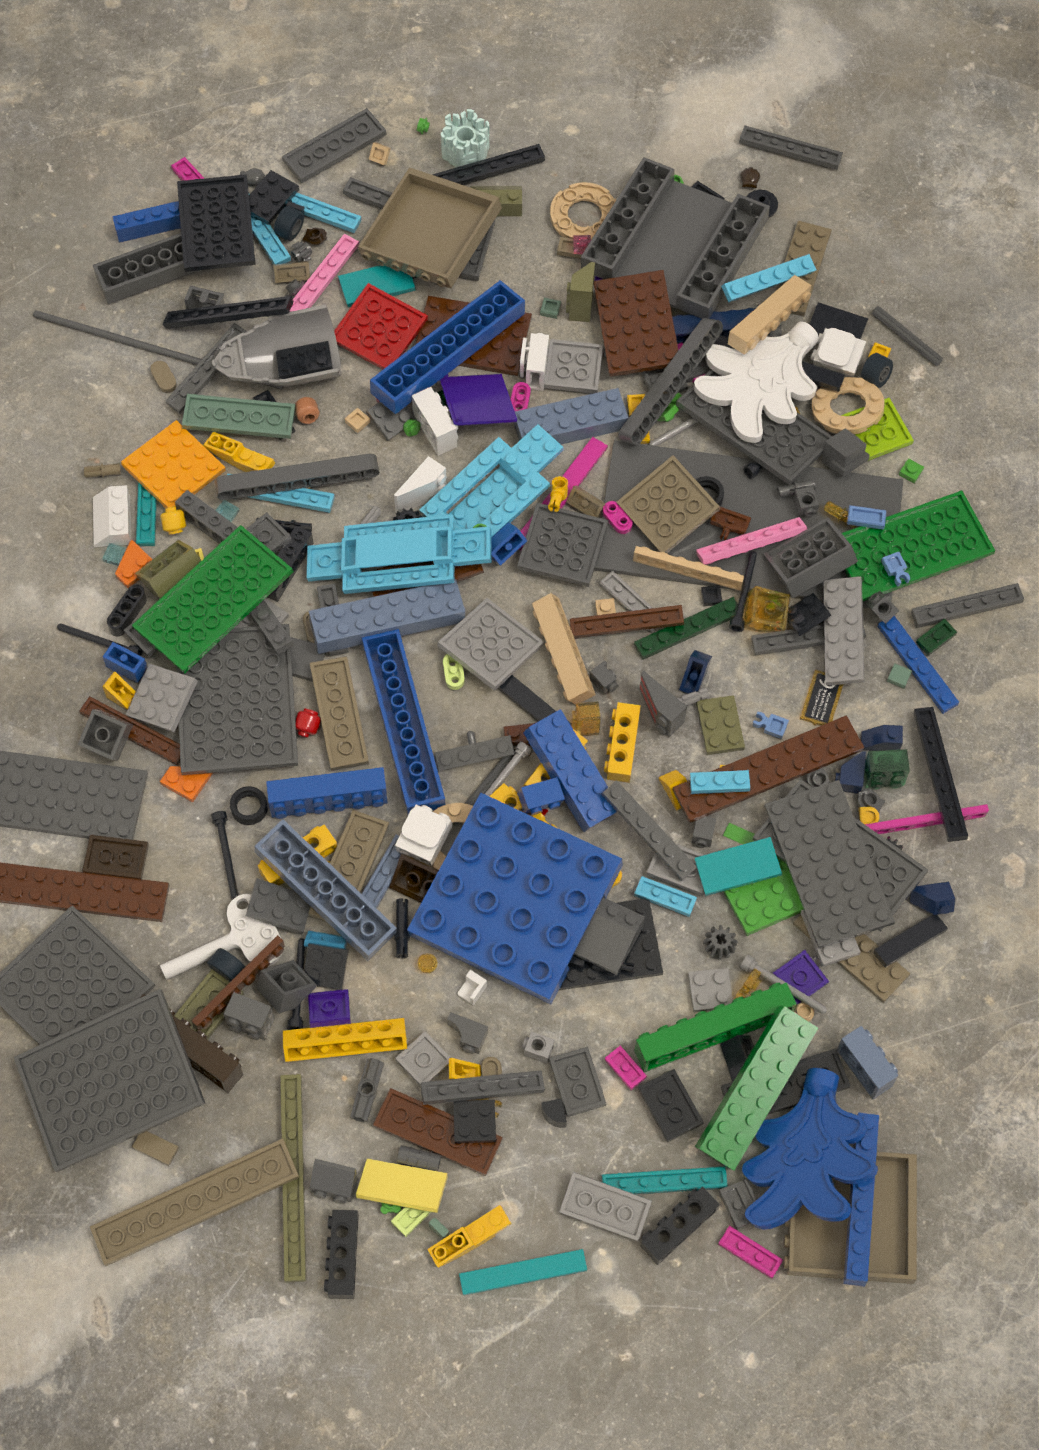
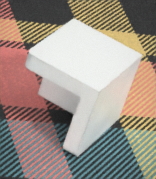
(472, 987)

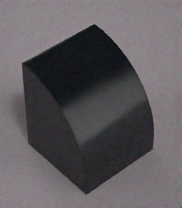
(554, 1113)

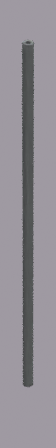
(123, 339)

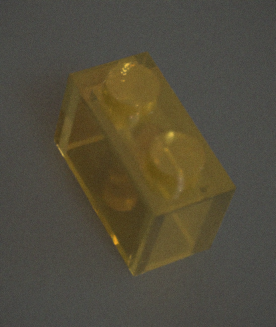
(586, 718)

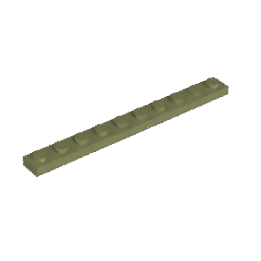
(293, 1191)

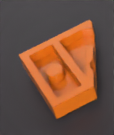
(131, 562)
(185, 785)

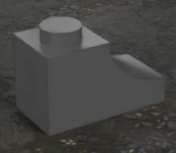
(471, 1032)

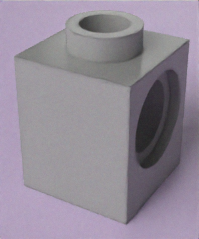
(542, 1055)

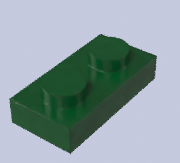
(936, 637)

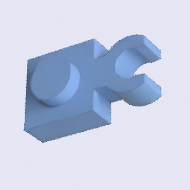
(896, 566)
(773, 725)

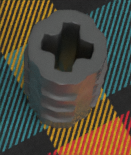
(418, 1158)

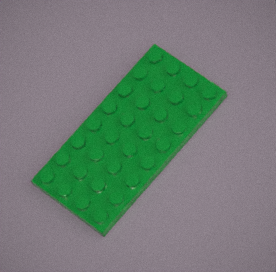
(929, 538)
(212, 599)

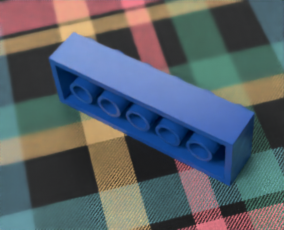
(569, 762)
(327, 792)

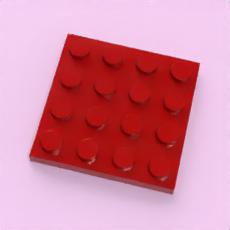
(379, 327)

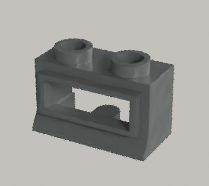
(193, 301)

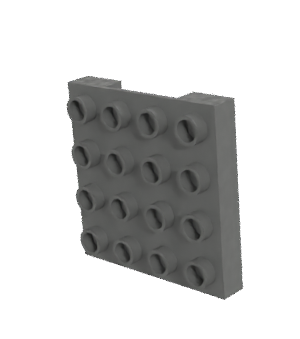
(679, 231)

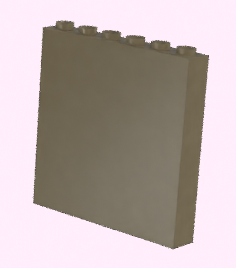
(430, 227)
(819, 1245)

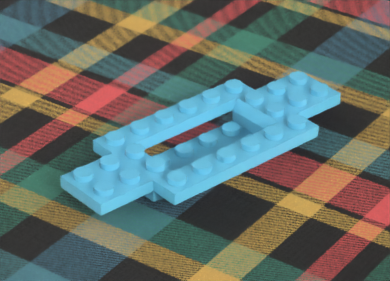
(506, 490)
(396, 544)

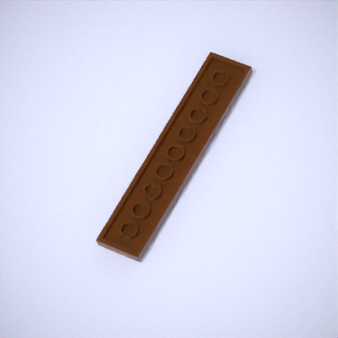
(776, 766)
(84, 891)

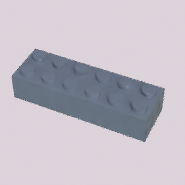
(575, 417)

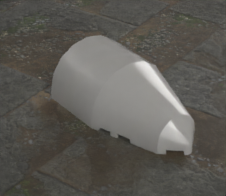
(252, 354)

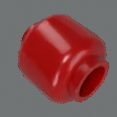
(307, 722)

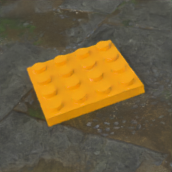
(173, 464)

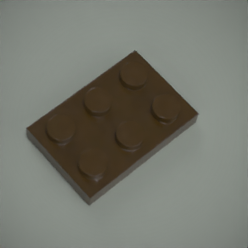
(115, 857)

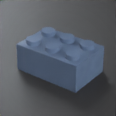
(867, 1062)

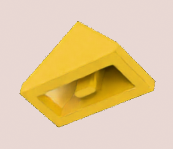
(118, 691)
(668, 782)
(463, 1069)

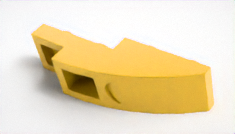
(236, 454)
(469, 1237)

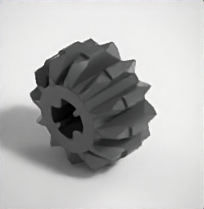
(720, 934)

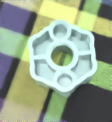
(464, 139)

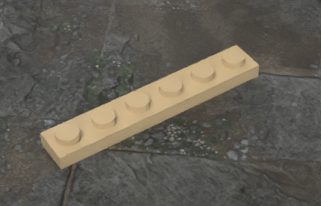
(688, 568)

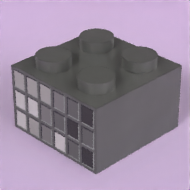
(105, 734)
(249, 1016)

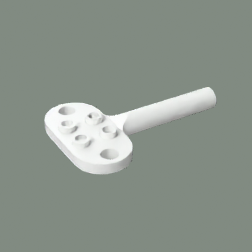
(246, 934)

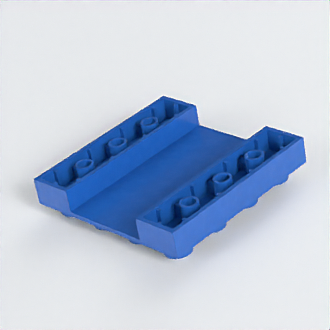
(514, 897)

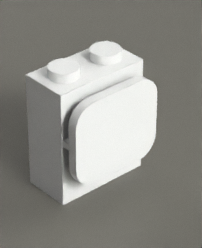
(838, 351)
(534, 360)
(423, 834)

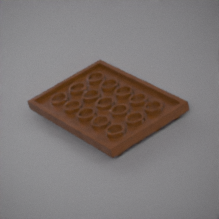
(636, 322)
(498, 355)

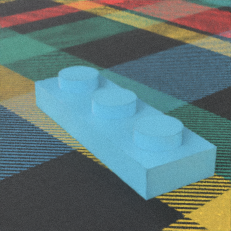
(719, 782)
(665, 896)

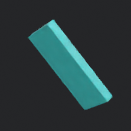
(382, 277)
(738, 866)

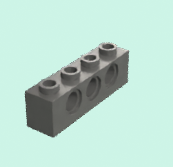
(204, 517)

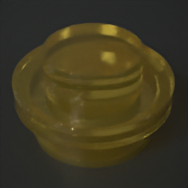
(427, 963)

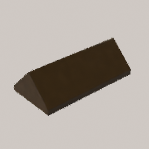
(412, 878)

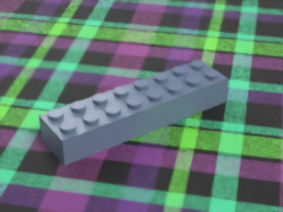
(405, 610)
(325, 890)

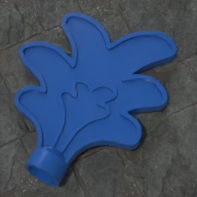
(804, 1156)

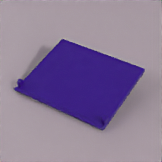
(478, 399)

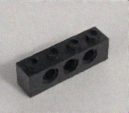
(293, 554)
(659, 1250)
(346, 1287)

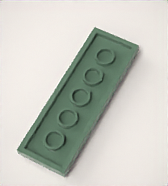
(238, 416)

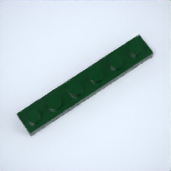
(692, 627)

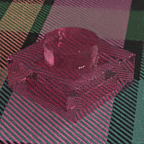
(580, 243)

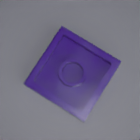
(802, 974)
(329, 1008)

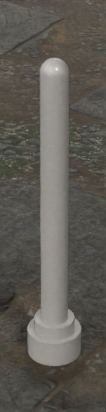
(671, 433)
(522, 751)
(749, 964)

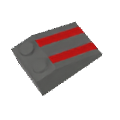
(665, 709)

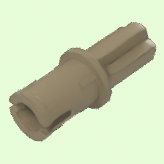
(102, 470)

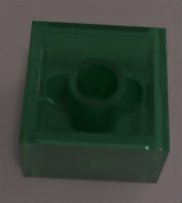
(886, 768)

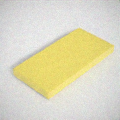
(401, 1185)

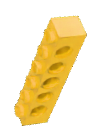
(344, 1039)

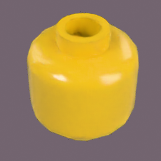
(173, 520)

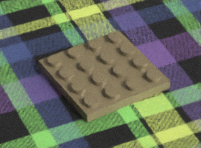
(668, 505)

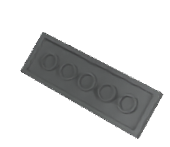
(334, 145)

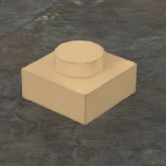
(379, 153)
(357, 420)
(605, 606)

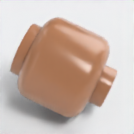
(306, 410)

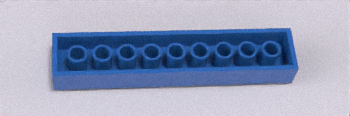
(447, 346)
(403, 721)

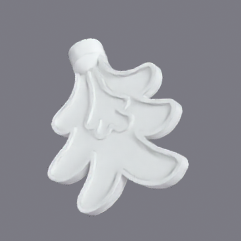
(760, 380)

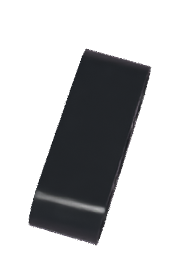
(128, 601)

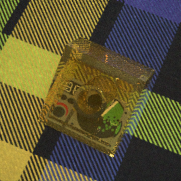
(766, 610)

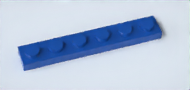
(919, 664)

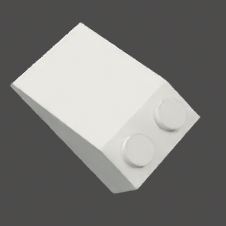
(421, 485)

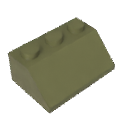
(509, 197)
(581, 294)
(168, 568)

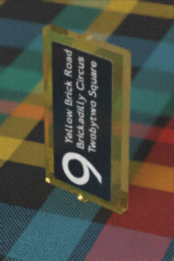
(820, 700)

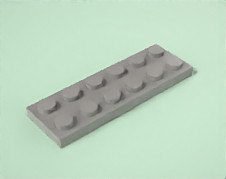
(844, 631)

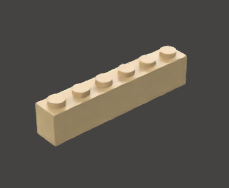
(769, 314)
(563, 649)

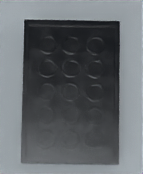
(216, 223)
(643, 954)

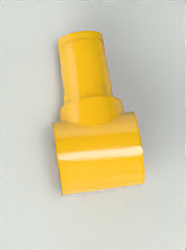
(558, 492)

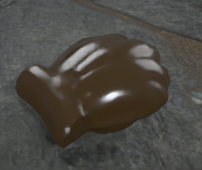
(750, 177)
(315, 236)

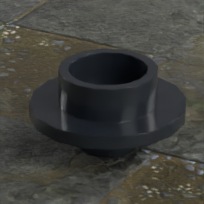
(767, 198)

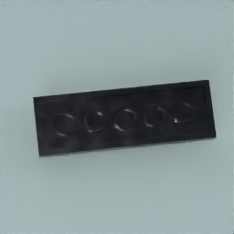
(794, 1087)

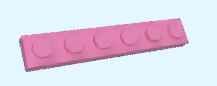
(325, 273)
(751, 541)

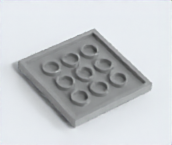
(490, 644)

